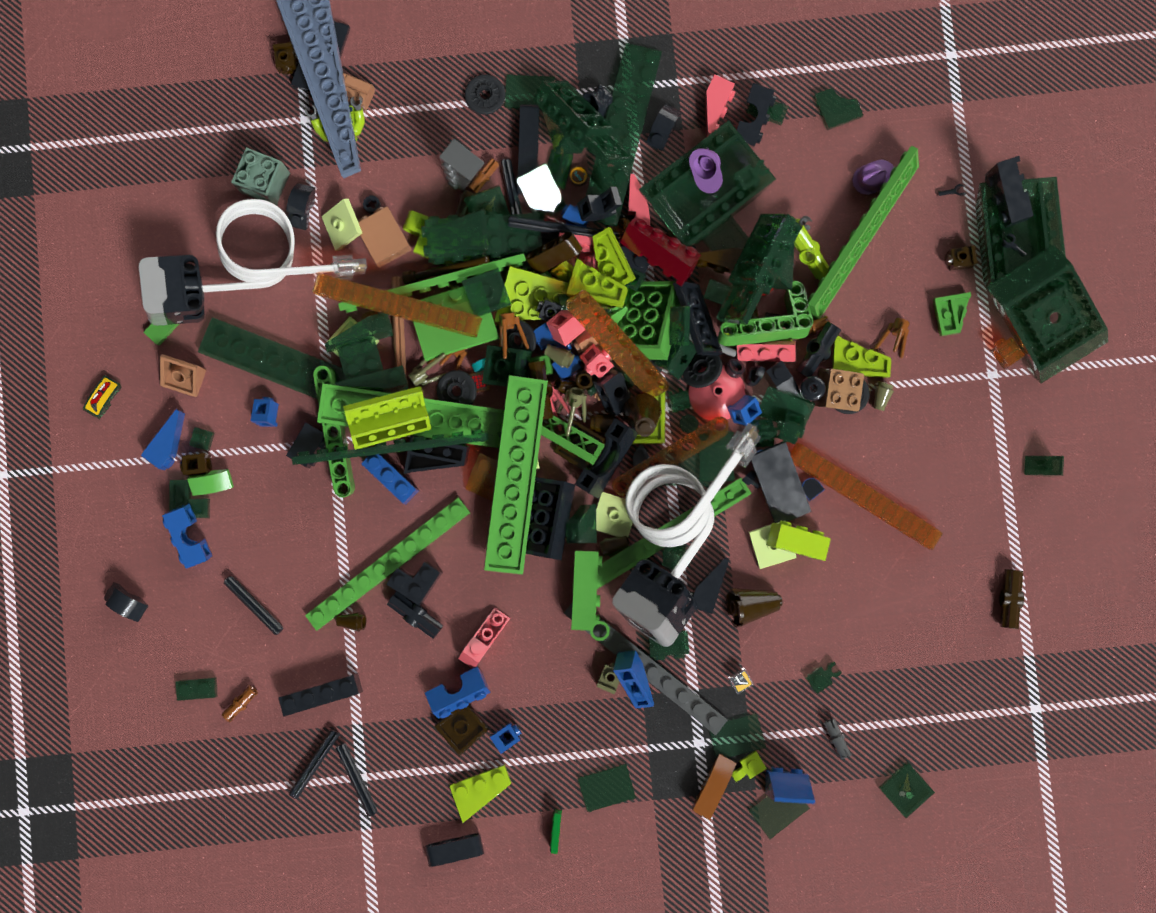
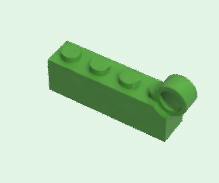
(585, 593)

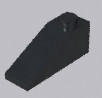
(781, 379)
(708, 588)

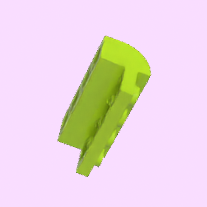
(387, 417)

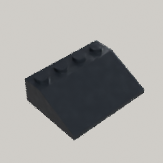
(549, 517)

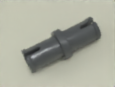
(837, 738)

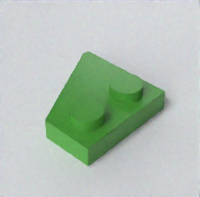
(950, 313)

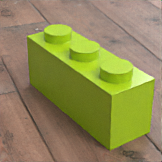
(798, 540)

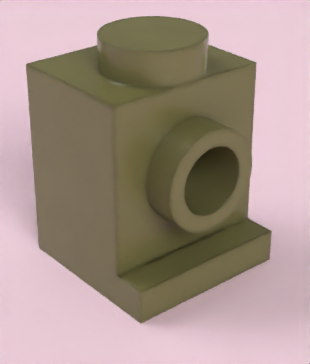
(603, 683)

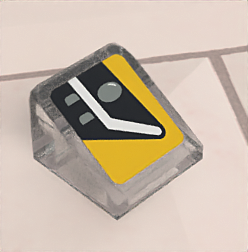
(740, 680)

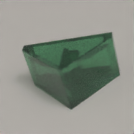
(1044, 466)

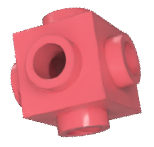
(596, 361)

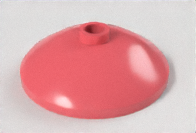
(711, 405)

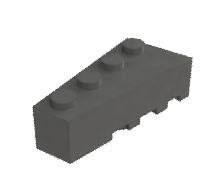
(459, 165)

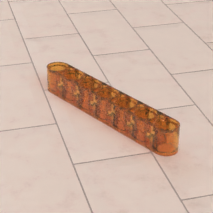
(616, 343)
(676, 448)

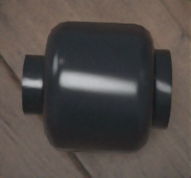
(808, 394)

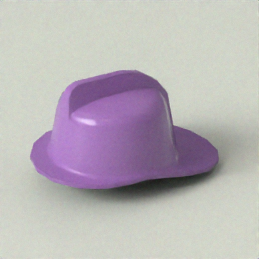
(706, 170)
(871, 177)

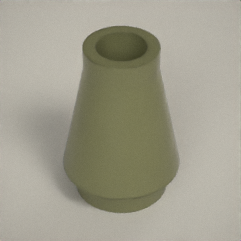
(559, 355)
(882, 395)

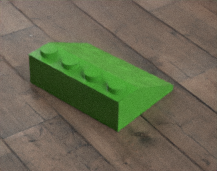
(649, 317)
(439, 341)

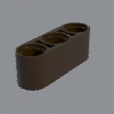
(554, 253)

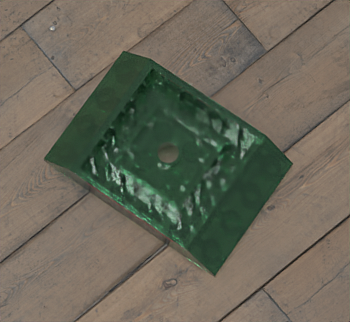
(1029, 298)

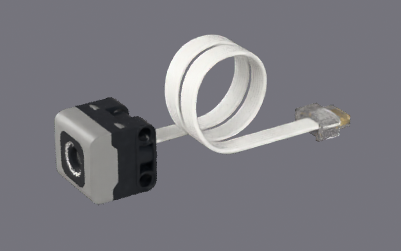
(175, 289)
(659, 599)

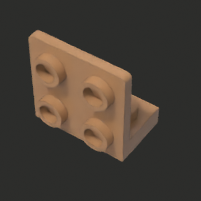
(842, 389)

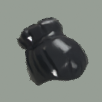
(599, 99)

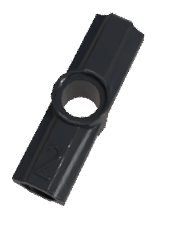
(818, 349)
(415, 615)

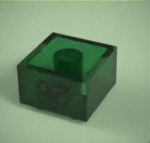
(498, 369)

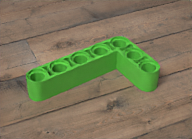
(774, 325)

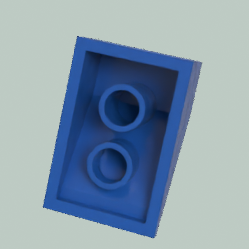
(788, 786)

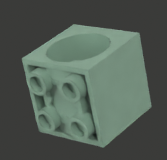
(260, 176)

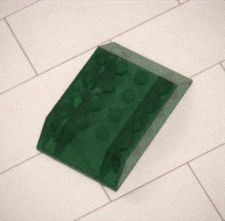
(689, 210)
(1031, 235)

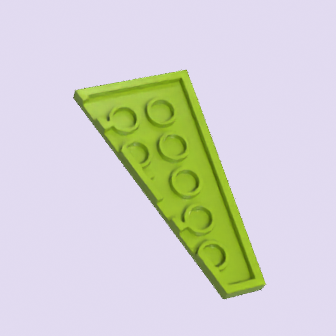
(526, 290)

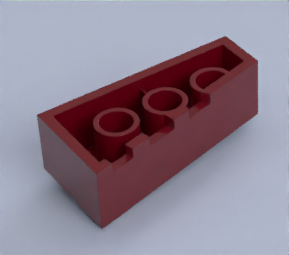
(660, 250)

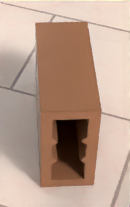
(383, 236)

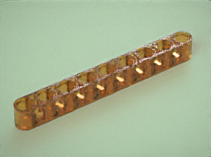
(397, 305)
(865, 496)

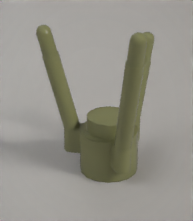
(419, 374)
(575, 397)

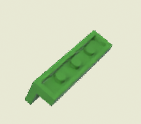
(566, 444)

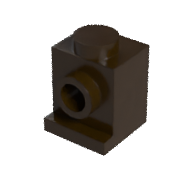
(284, 51)
(969, 258)
(188, 463)

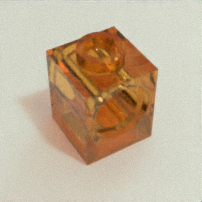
(1007, 352)

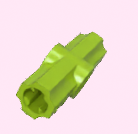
(813, 260)

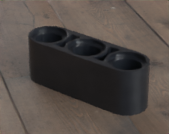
(454, 849)

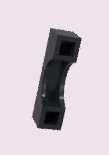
(597, 476)
(320, 694)

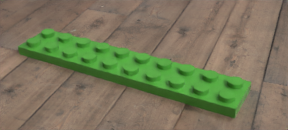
(861, 237)
(443, 415)
(515, 475)

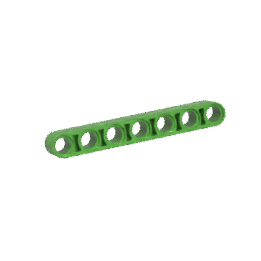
(331, 441)

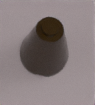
(642, 413)
(751, 605)

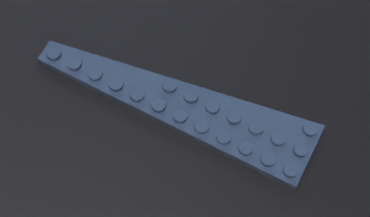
(316, 46)

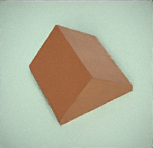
(180, 375)

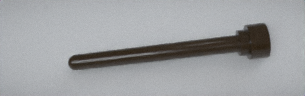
(413, 276)

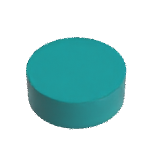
(479, 365)

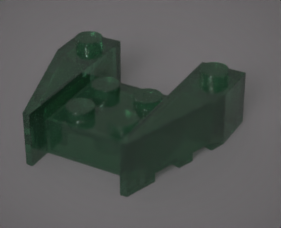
(361, 357)

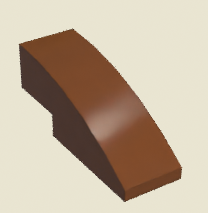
(714, 787)

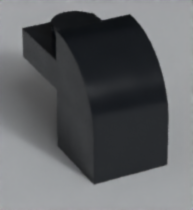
(663, 127)
(299, 205)
(599, 206)
(125, 603)

